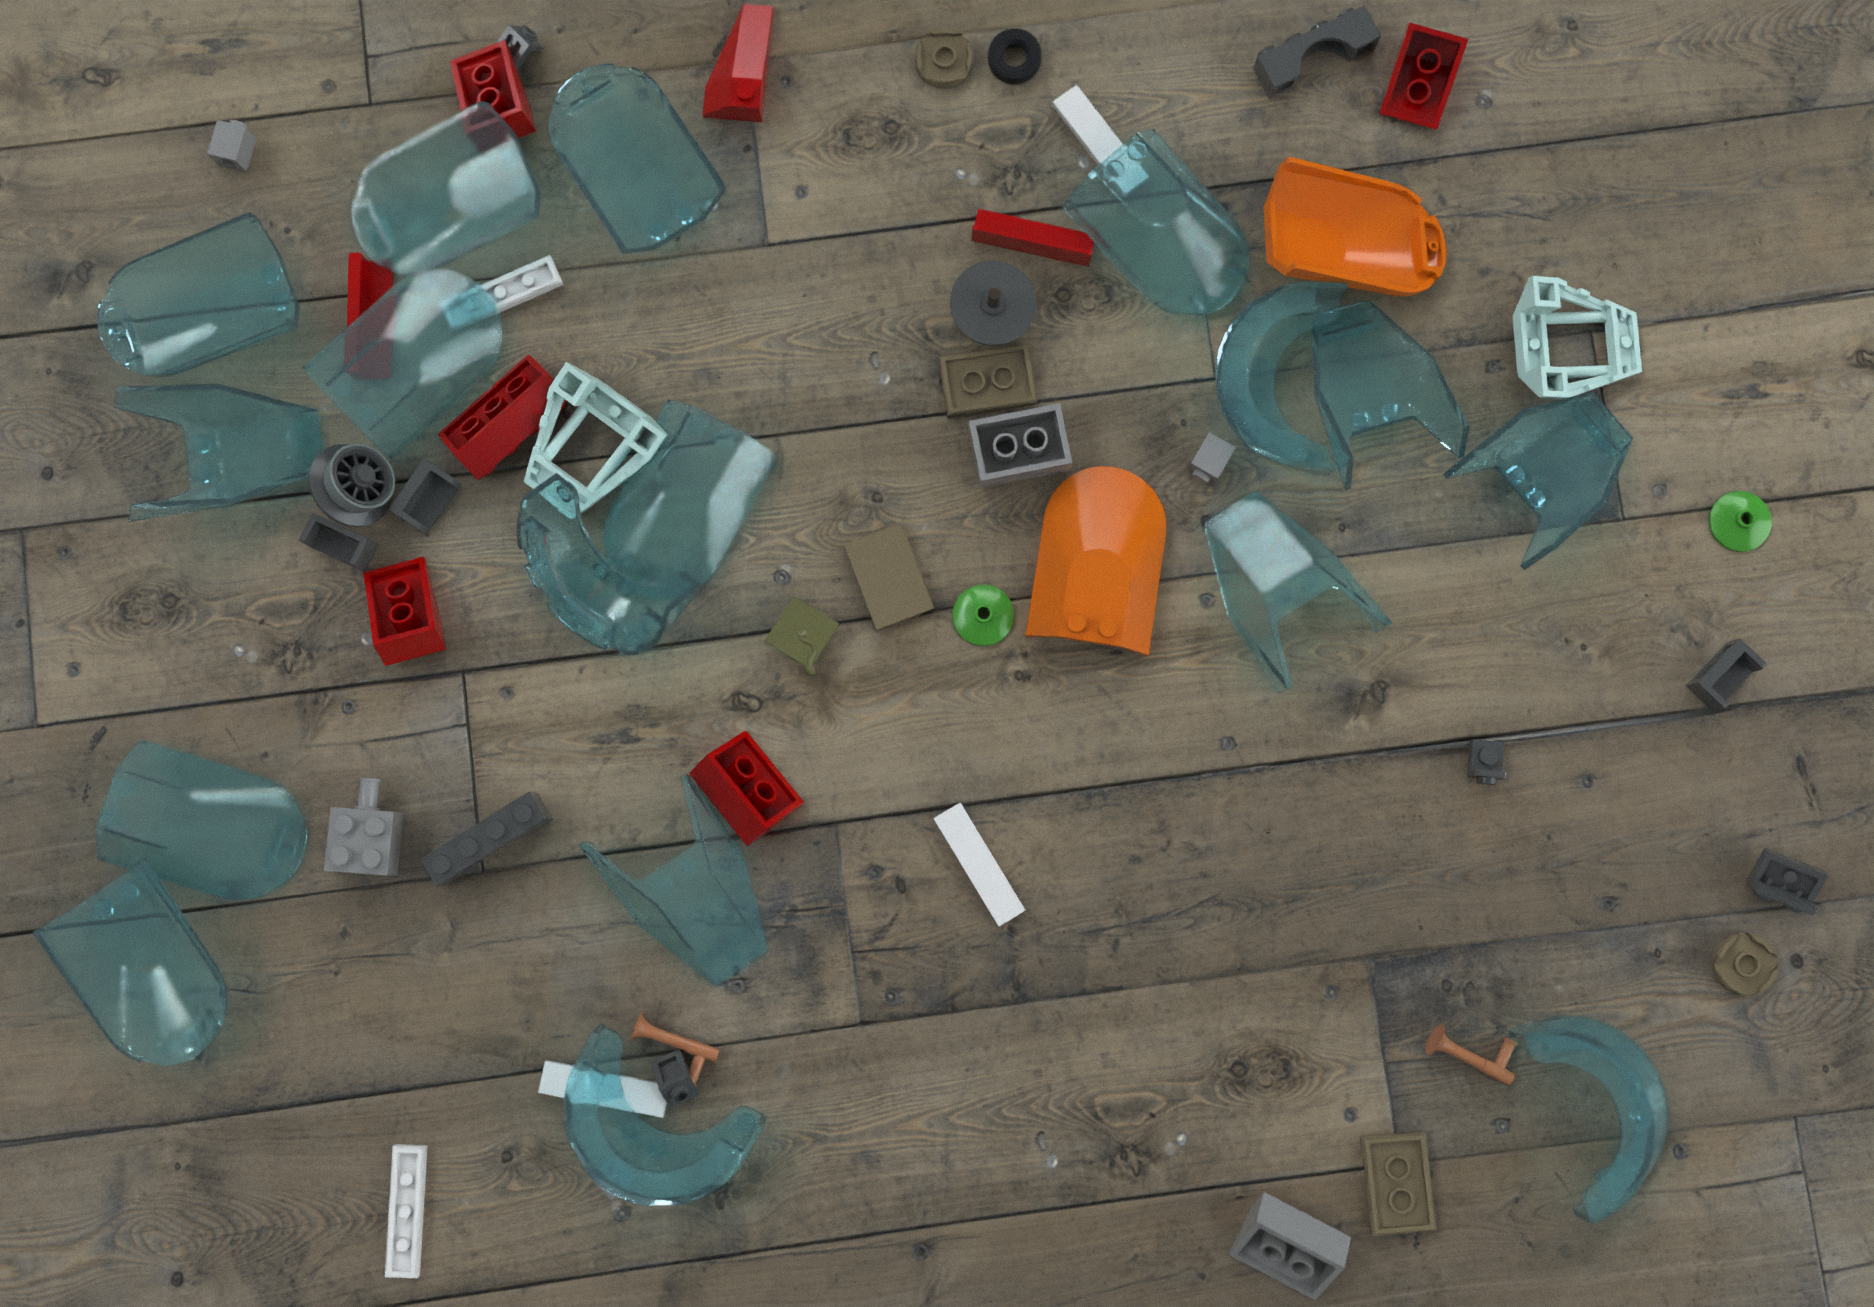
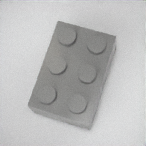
(1020, 445)

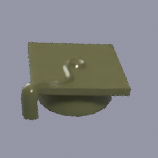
(802, 633)

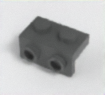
(1786, 881)

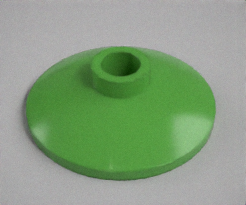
(1727, 524)
(983, 631)

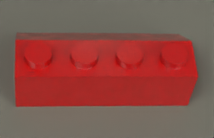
(500, 418)

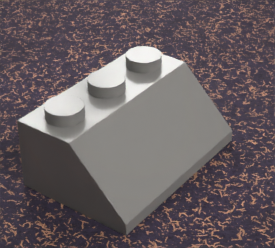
(1291, 1246)

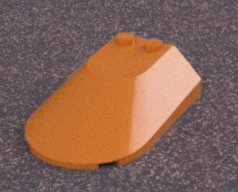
(1350, 230)
(1099, 561)

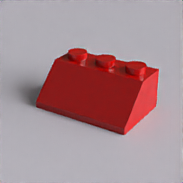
(746, 787)

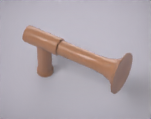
(1440, 1042)
(699, 1050)

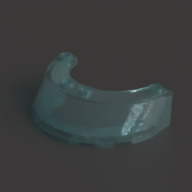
(1249, 363)
(584, 586)
(1633, 1087)
(632, 1155)

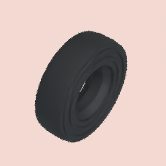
(1018, 38)

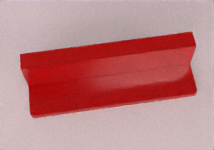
(1032, 237)
(365, 284)

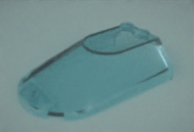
(632, 156)
(445, 193)
(1162, 227)
(198, 300)
(410, 356)
(687, 499)
(200, 823)
(140, 969)

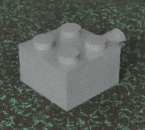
(364, 837)

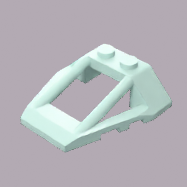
(1531, 341)
(610, 407)

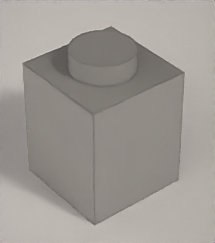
(232, 145)
(1210, 459)

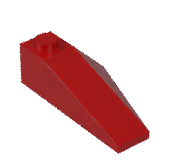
(740, 75)

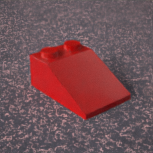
(1423, 75)
(493, 78)
(403, 611)

